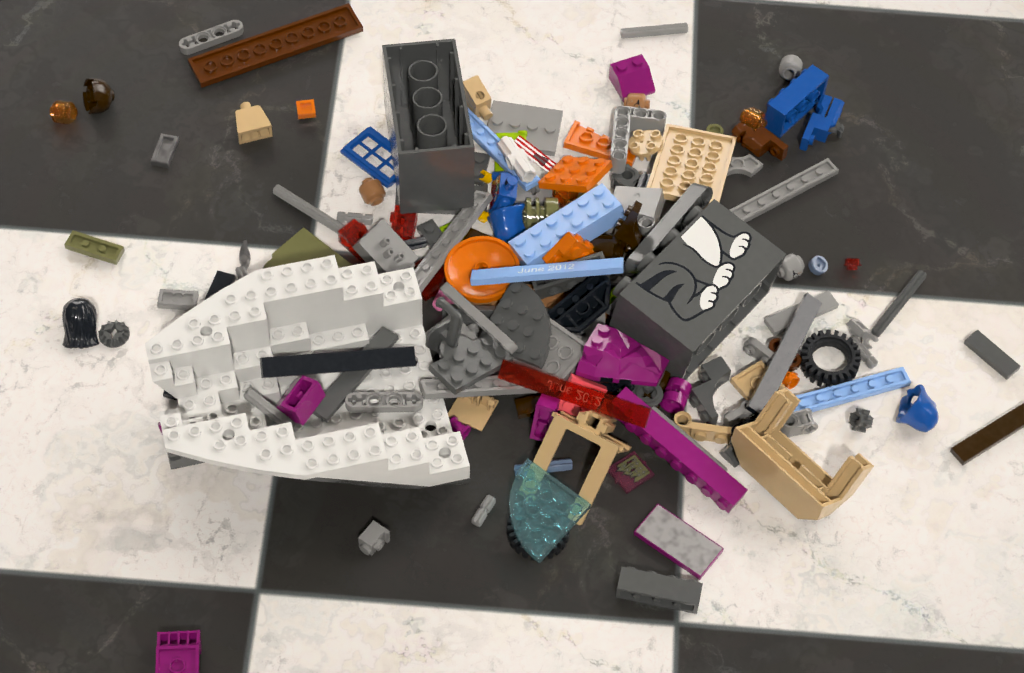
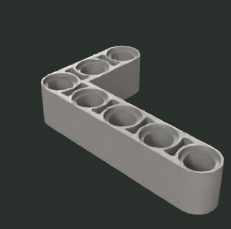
(631, 119)

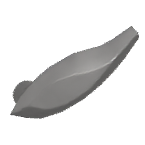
(244, 255)

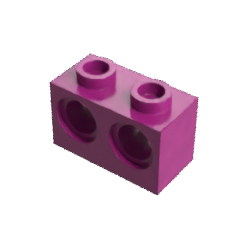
(542, 417)

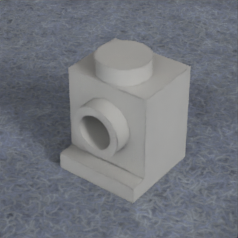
(373, 538)

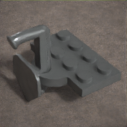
(461, 359)

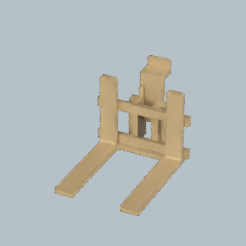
(583, 426)

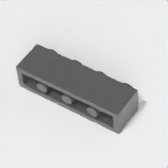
(659, 589)

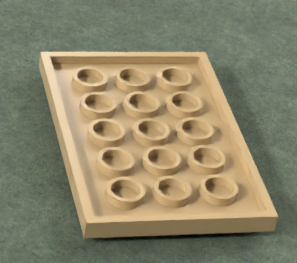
(691, 158)

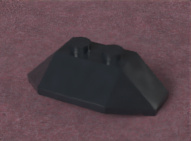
(583, 304)

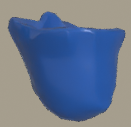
(507, 222)
(921, 414)

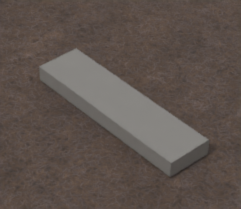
(779, 322)

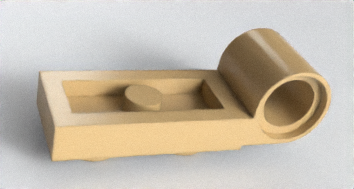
(702, 431)

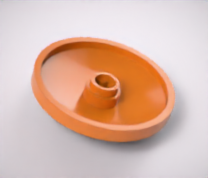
(476, 254)

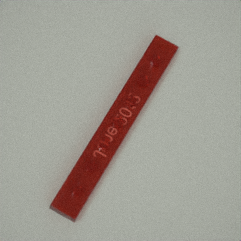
(575, 393)

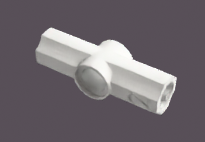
(516, 159)

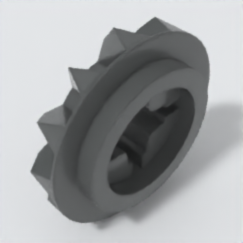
(118, 339)
(656, 394)

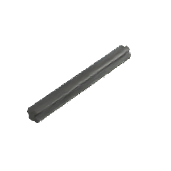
(898, 303)

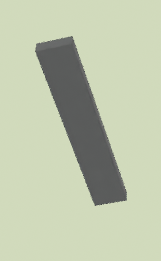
(349, 381)

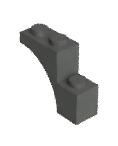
(712, 375)

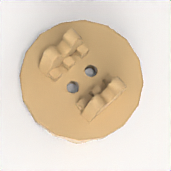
(645, 143)

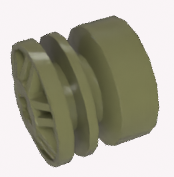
(537, 213)

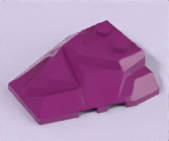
(618, 356)

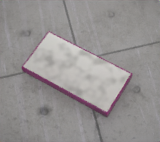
(678, 541)

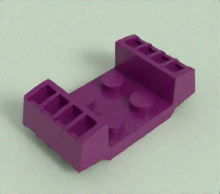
(178, 652)

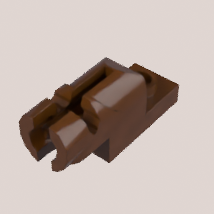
(760, 141)

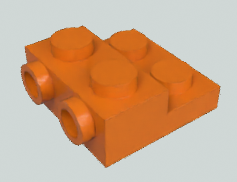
(568, 249)

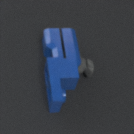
(823, 121)

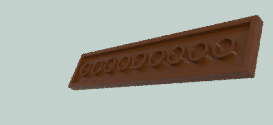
(275, 45)

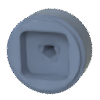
(818, 265)

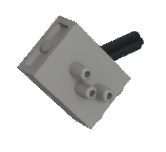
(388, 249)

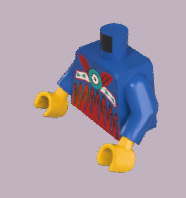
(503, 191)

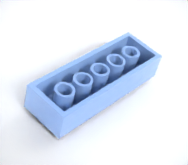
(587, 216)

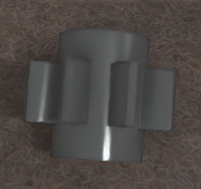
(861, 420)

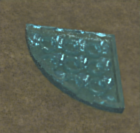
(542, 510)

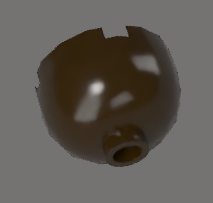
(97, 95)

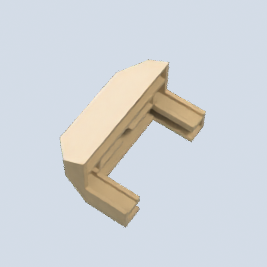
(787, 469)

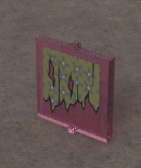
(630, 472)

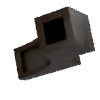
(628, 230)

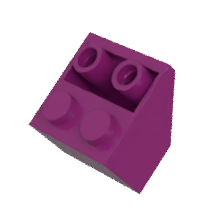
(301, 399)

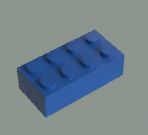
(795, 100)

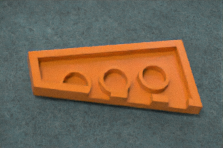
(590, 143)

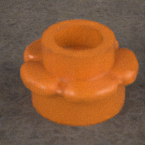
(790, 380)

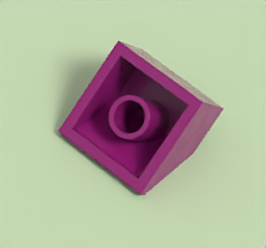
(631, 76)

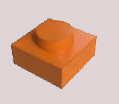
(306, 109)

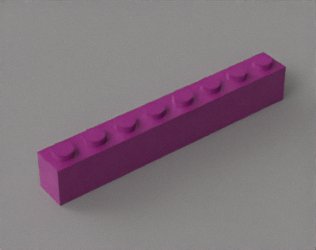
(686, 457)

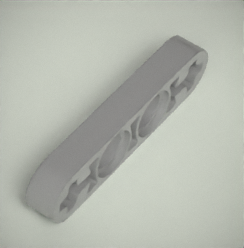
(212, 38)
(384, 405)

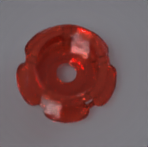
(852, 263)

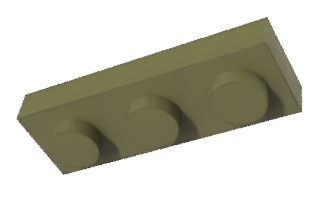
(94, 247)

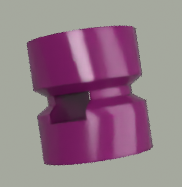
(676, 395)

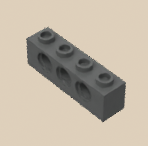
(551, 287)

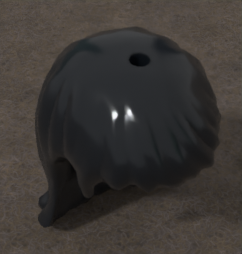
(79, 324)

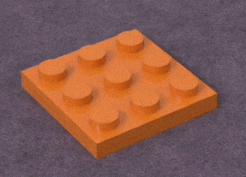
(575, 174)

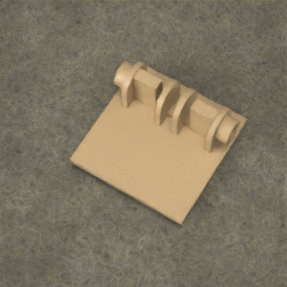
(473, 410)

